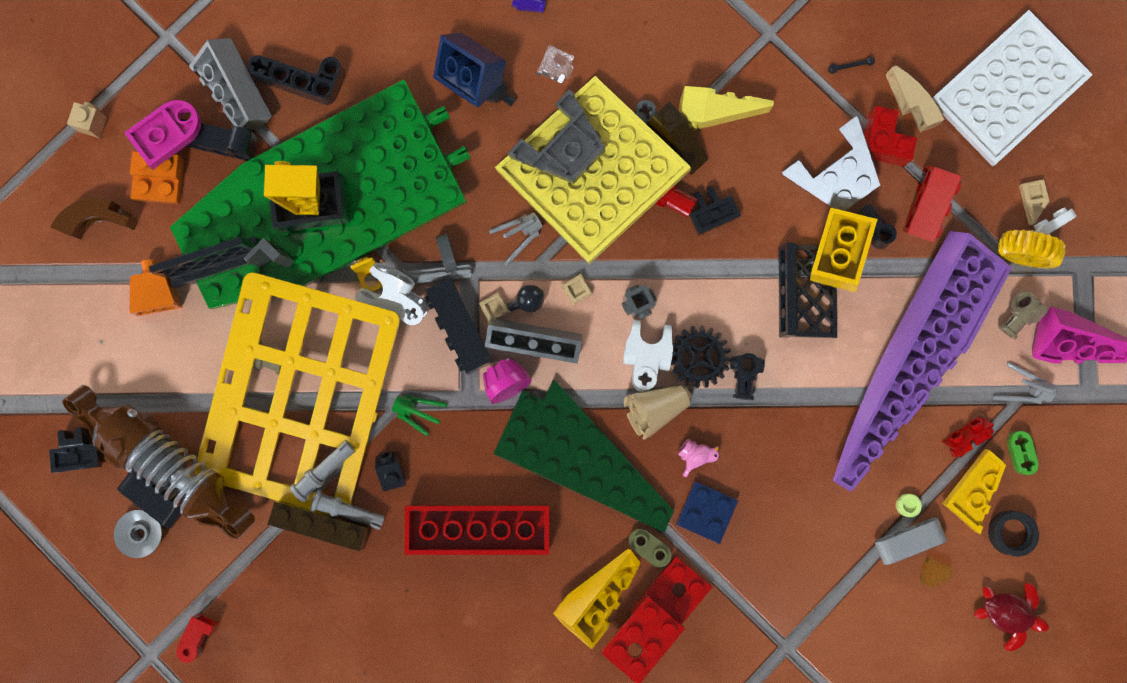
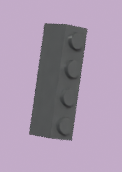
(533, 340)

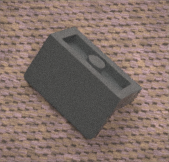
(267, 251)

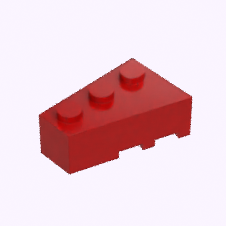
(932, 203)

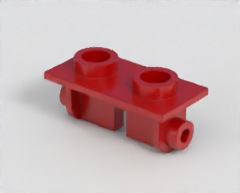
(976, 430)

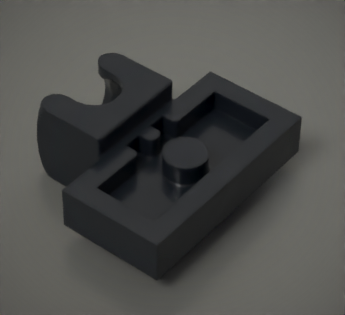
(74, 452)

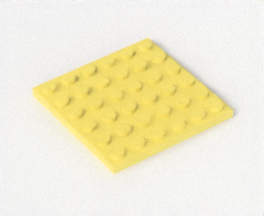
(614, 190)

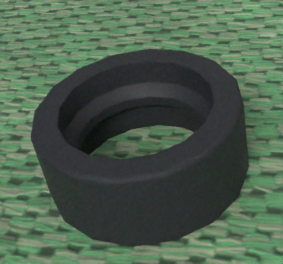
(1031, 537)

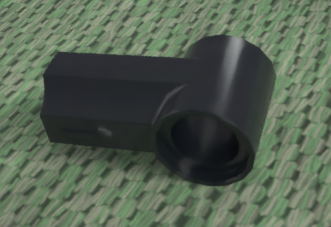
(881, 226)

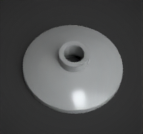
(127, 536)

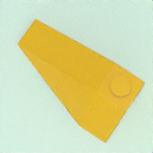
(591, 604)

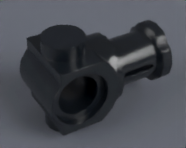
(744, 377)

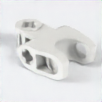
(395, 295)
(647, 357)

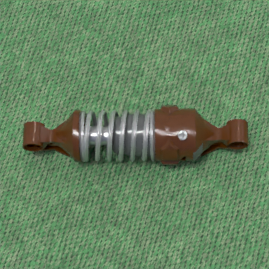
(139, 445)

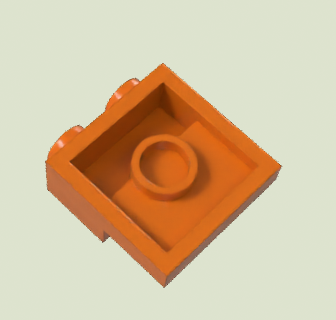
(159, 184)

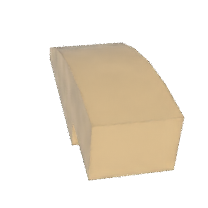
(914, 99)

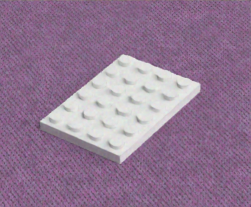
(1011, 88)

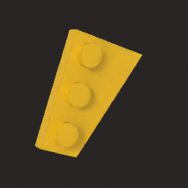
(974, 491)

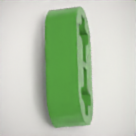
(1022, 453)

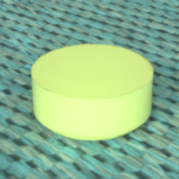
(908, 505)

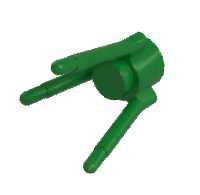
(405, 407)

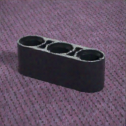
(149, 501)

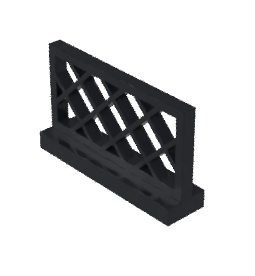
(205, 262)
(789, 297)

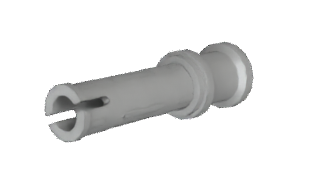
(314, 478)
(336, 507)

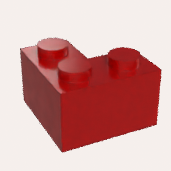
(884, 142)

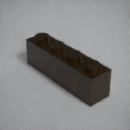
(319, 525)

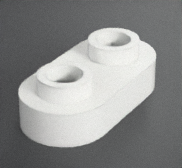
(1060, 218)

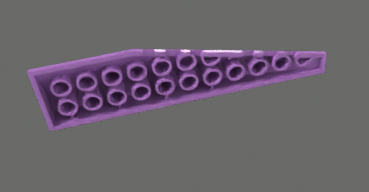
(924, 346)

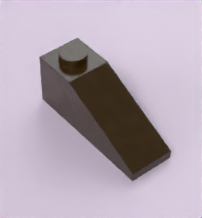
(677, 134)

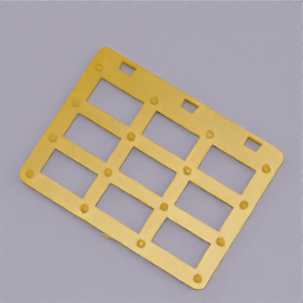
(239, 356)

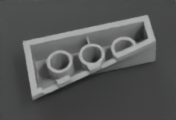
(231, 83)

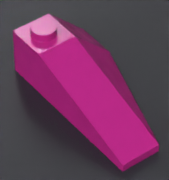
(1071, 337)

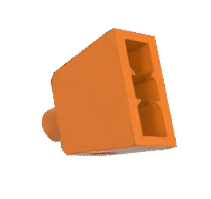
(151, 292)

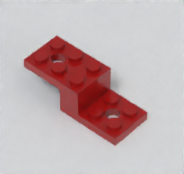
(656, 620)

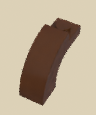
(84, 213)

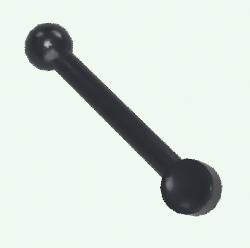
(833, 67)

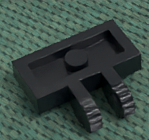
(715, 214)

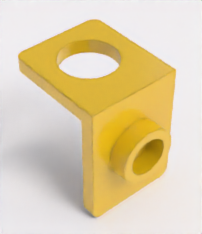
(362, 269)

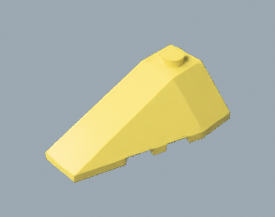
(705, 108)

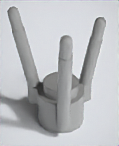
(527, 224)
(1040, 388)

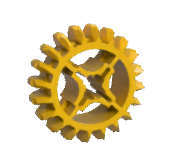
(1031, 249)

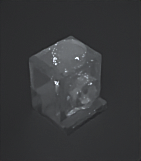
(556, 64)

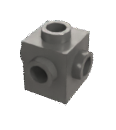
(639, 293)

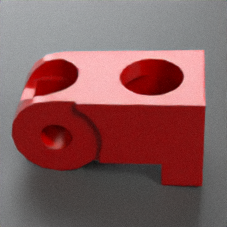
(192, 641)

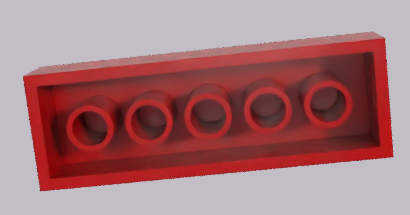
(476, 530)

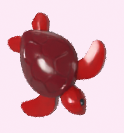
(1013, 614)

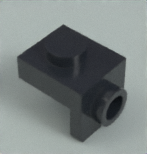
(389, 470)

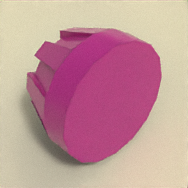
(505, 380)

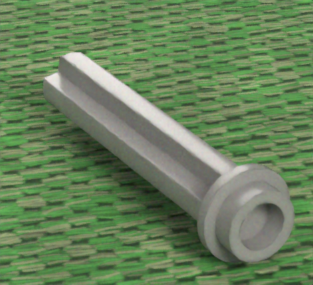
(438, 274)

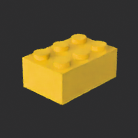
(843, 249)

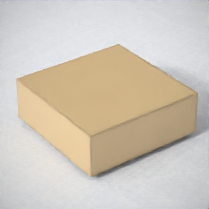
(576, 289)
(494, 307)

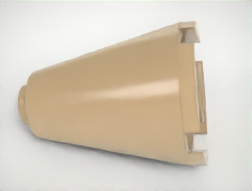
(656, 408)

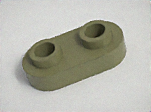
(650, 547)

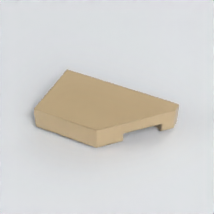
(1034, 199)

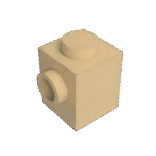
(87, 119)

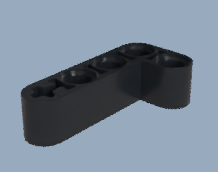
(295, 76)
(233, 143)

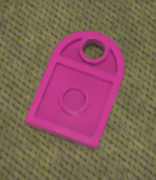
(163, 132)

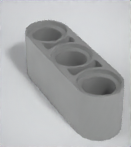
(910, 541)

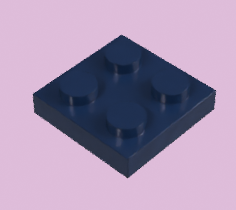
(707, 512)

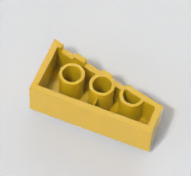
(293, 187)

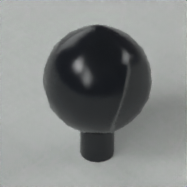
(500, 94)
(528, 298)

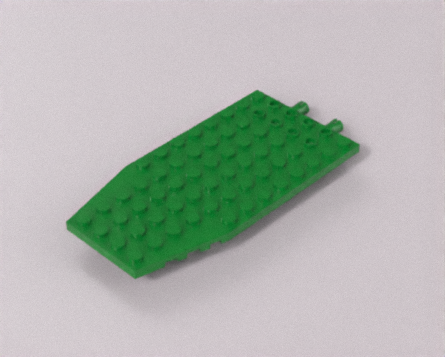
(392, 184)

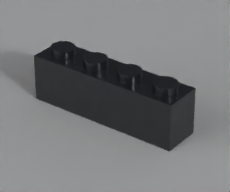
(458, 325)

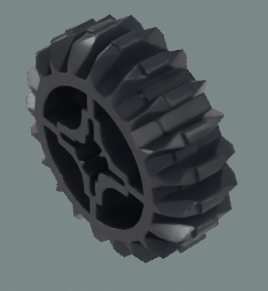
(707, 364)

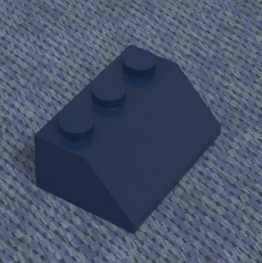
(468, 68)

